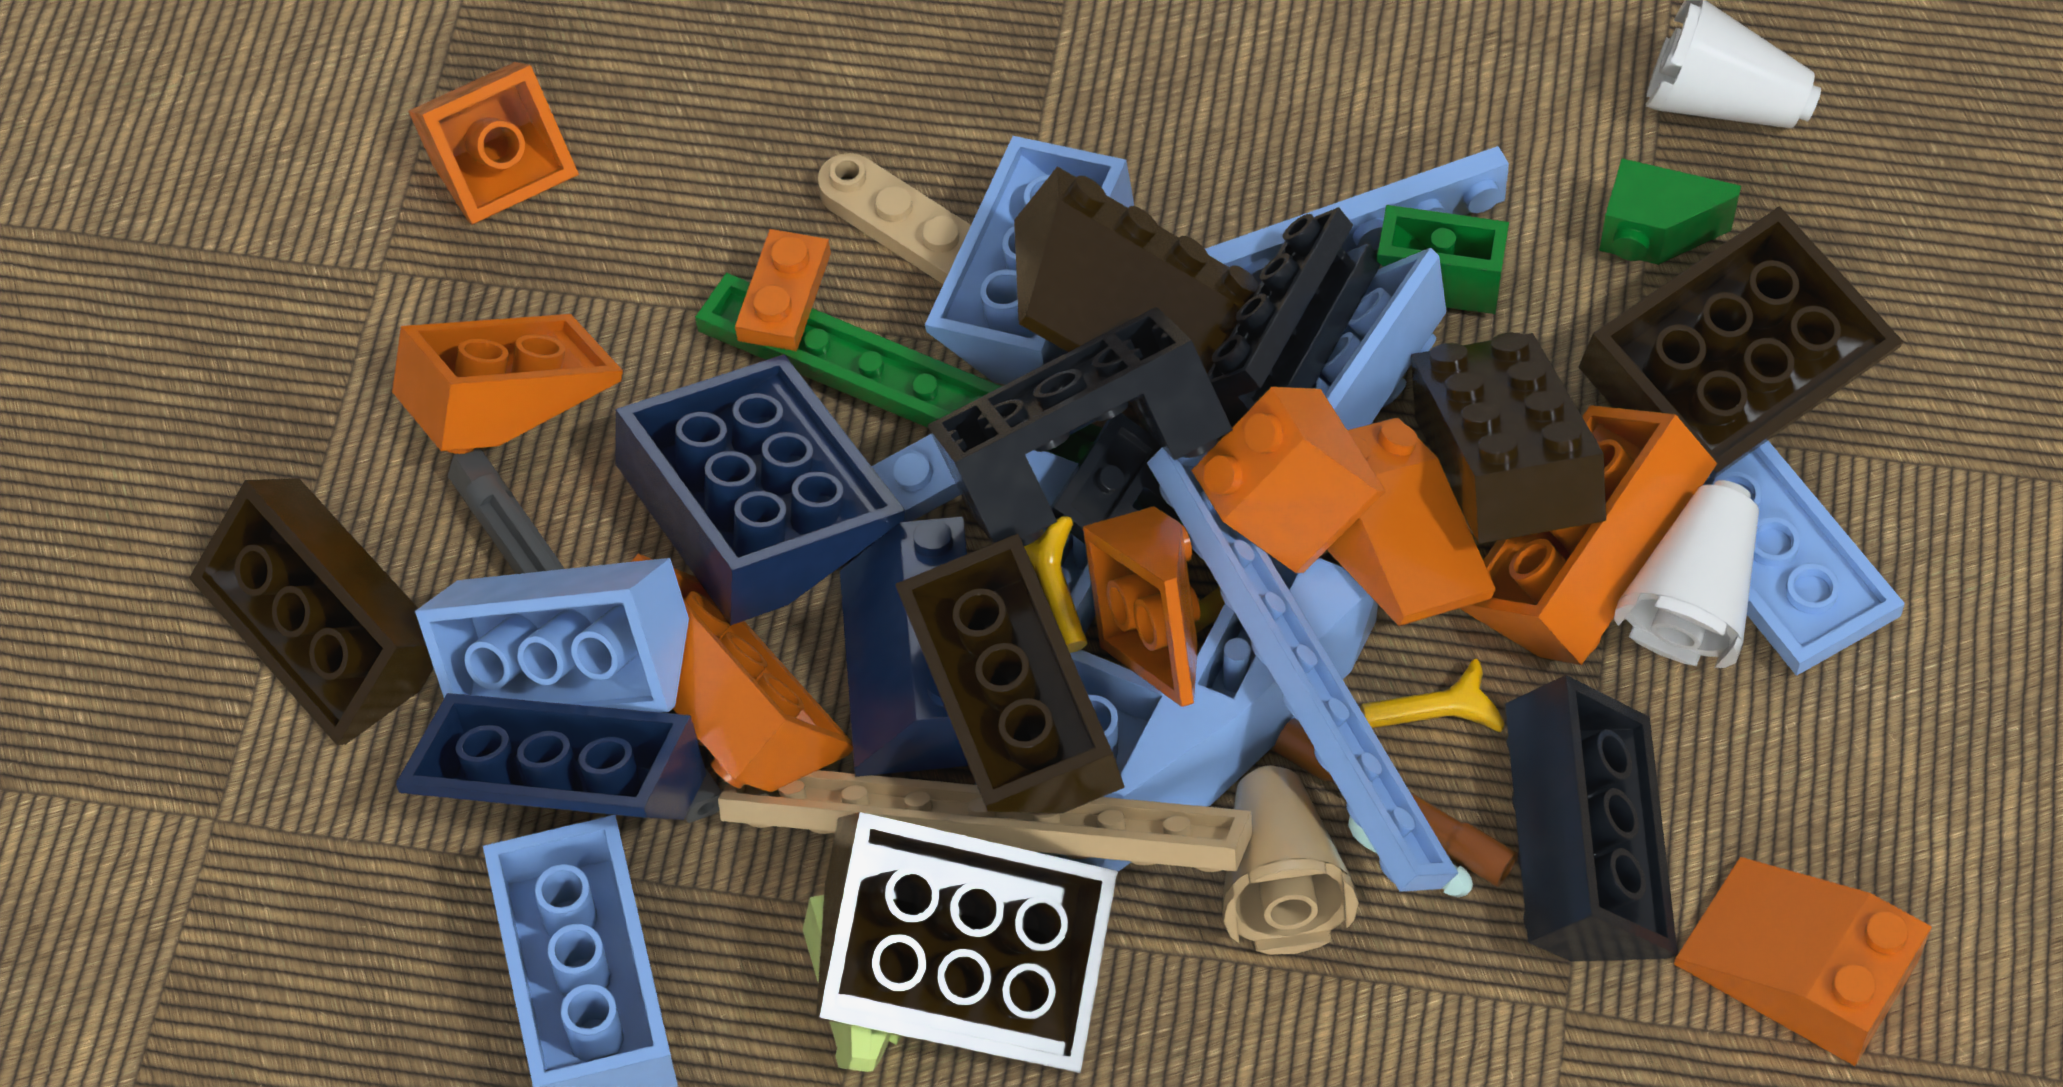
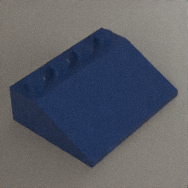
(753, 484)

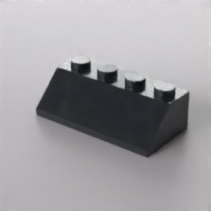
(1589, 826)

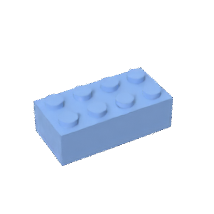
(579, 959)

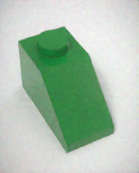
(1664, 212)
(1467, 246)

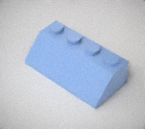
(979, 297)
(1377, 344)
(563, 636)

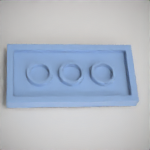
(1808, 577)

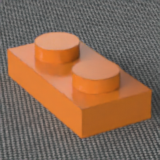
(783, 290)

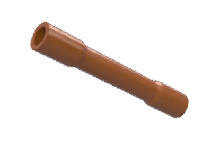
(1459, 839)

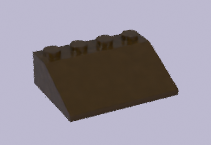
(1100, 264)
(1741, 341)
(961, 941)

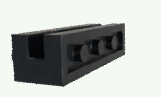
(1294, 314)

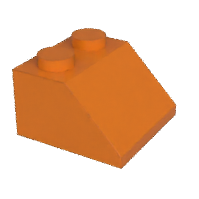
(494, 141)
(1289, 476)

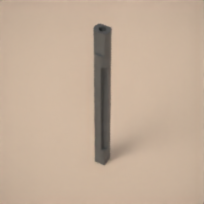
(528, 552)

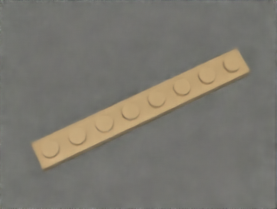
(1103, 828)

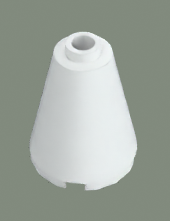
(1728, 73)
(1697, 580)

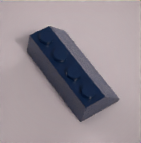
(892, 694)
(558, 757)

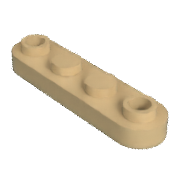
(892, 213)

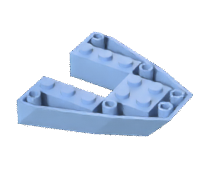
(1237, 709)

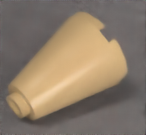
(1291, 875)

